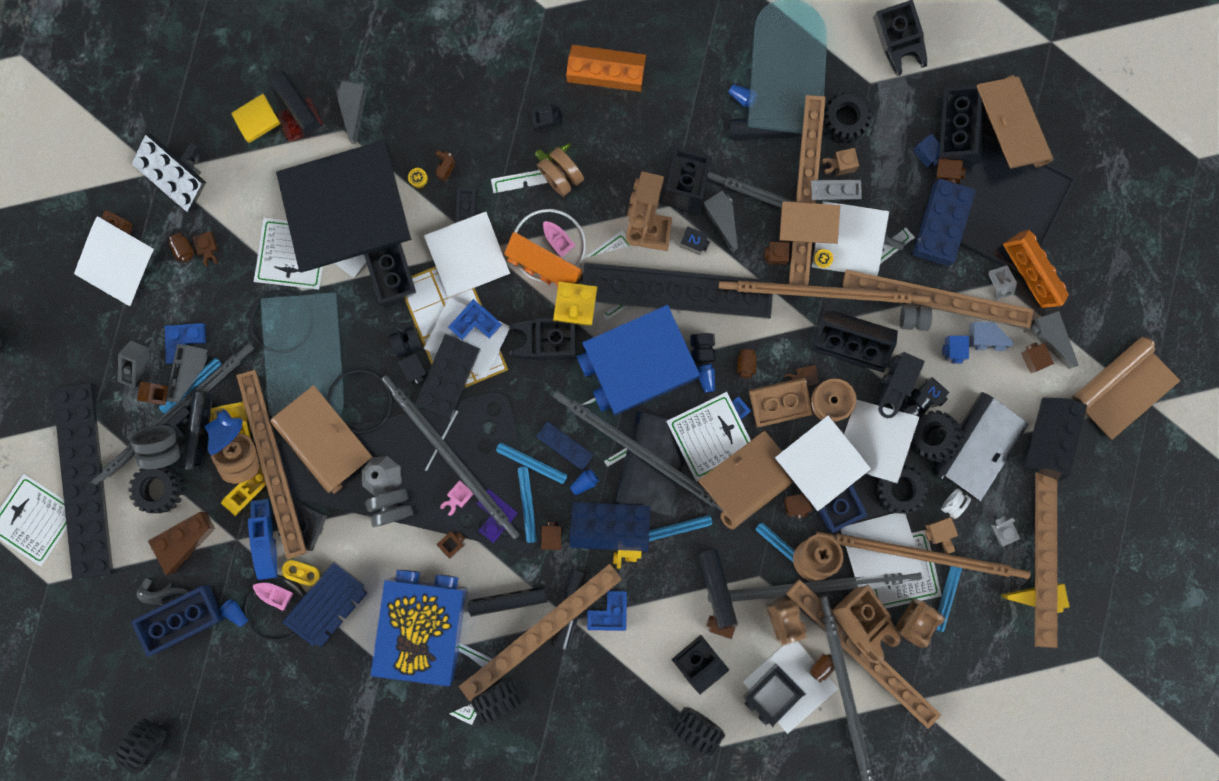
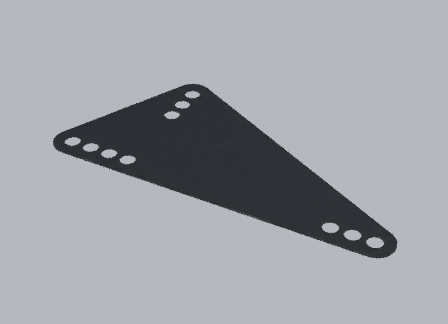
(429, 489)

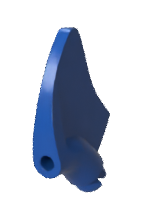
(222, 431)

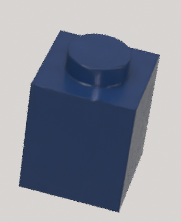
(928, 150)

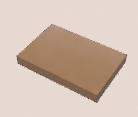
(809, 222)
(780, 402)

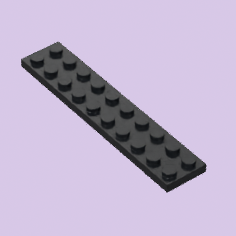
(676, 289)
(80, 465)

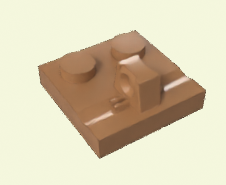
(659, 236)

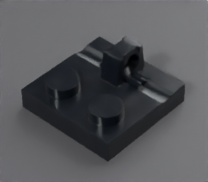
(310, 522)

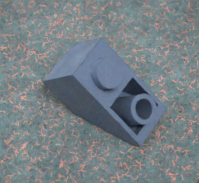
(988, 335)

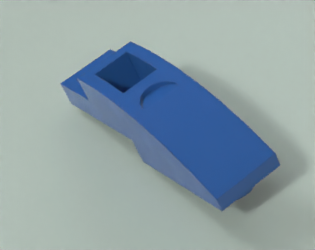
(261, 539)

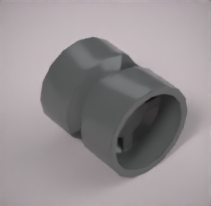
(912, 317)

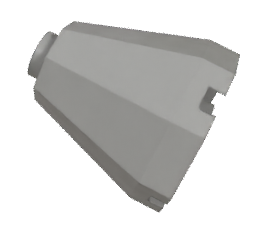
(388, 478)

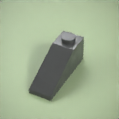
(351, 102)
(721, 213)
(1052, 332)
(186, 367)

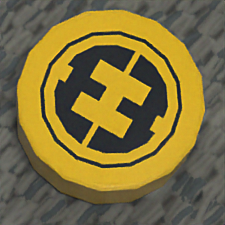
(417, 177)
(823, 258)

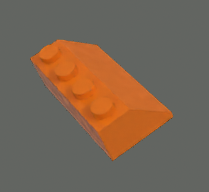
(605, 68)
(541, 261)
(1036, 269)

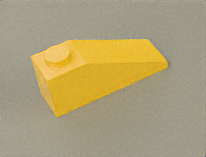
(244, 493)
(1028, 597)

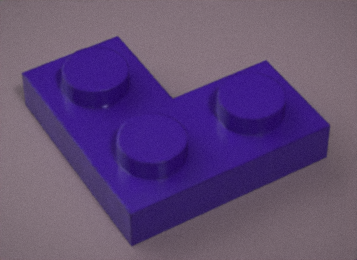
(491, 528)

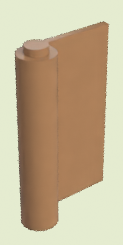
(1015, 122)
(1126, 388)
(321, 439)
(747, 480)

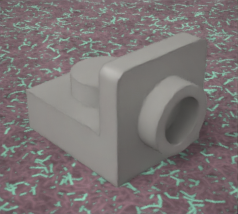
(1003, 282)
(1005, 530)

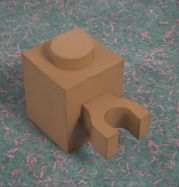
(843, 162)
(942, 531)

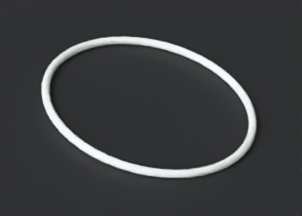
(560, 212)

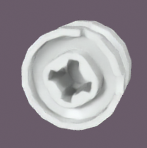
(956, 504)

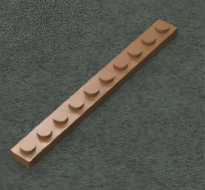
(808, 172)
(945, 300)
(271, 464)
(1045, 561)
(541, 632)
(881, 672)

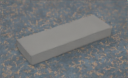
(836, 189)

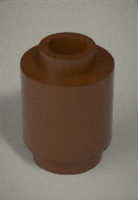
(181, 248)
(746, 363)
(822, 668)

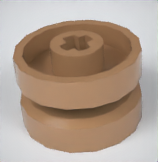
(560, 171)
(841, 393)
(237, 460)
(818, 557)

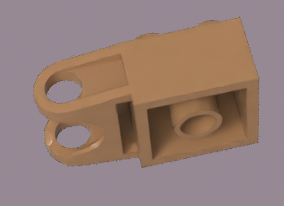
(644, 207)
(786, 621)
(866, 622)
(919, 623)

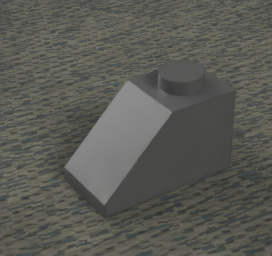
(131, 363)

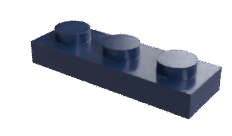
(564, 446)

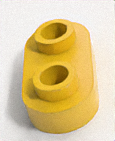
(302, 572)

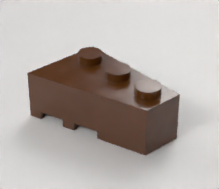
(180, 541)

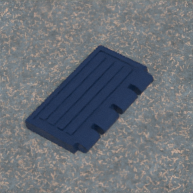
(324, 603)

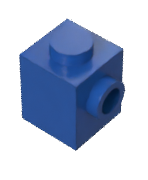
(956, 349)

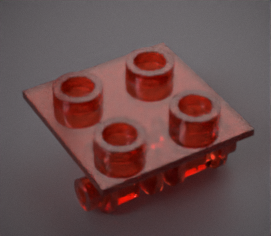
(290, 126)

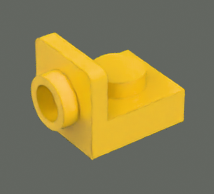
(630, 556)

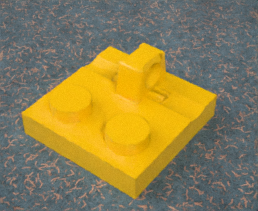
(575, 303)

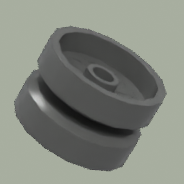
(155, 447)
(388, 507)

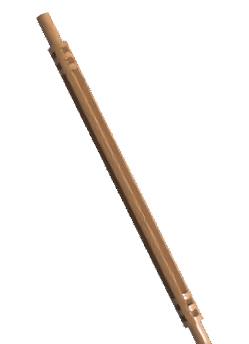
(819, 291)
(930, 556)

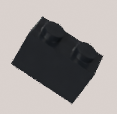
(700, 664)

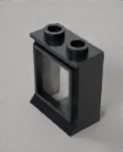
(773, 695)

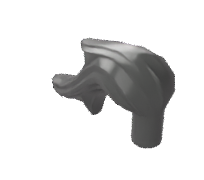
(157, 597)

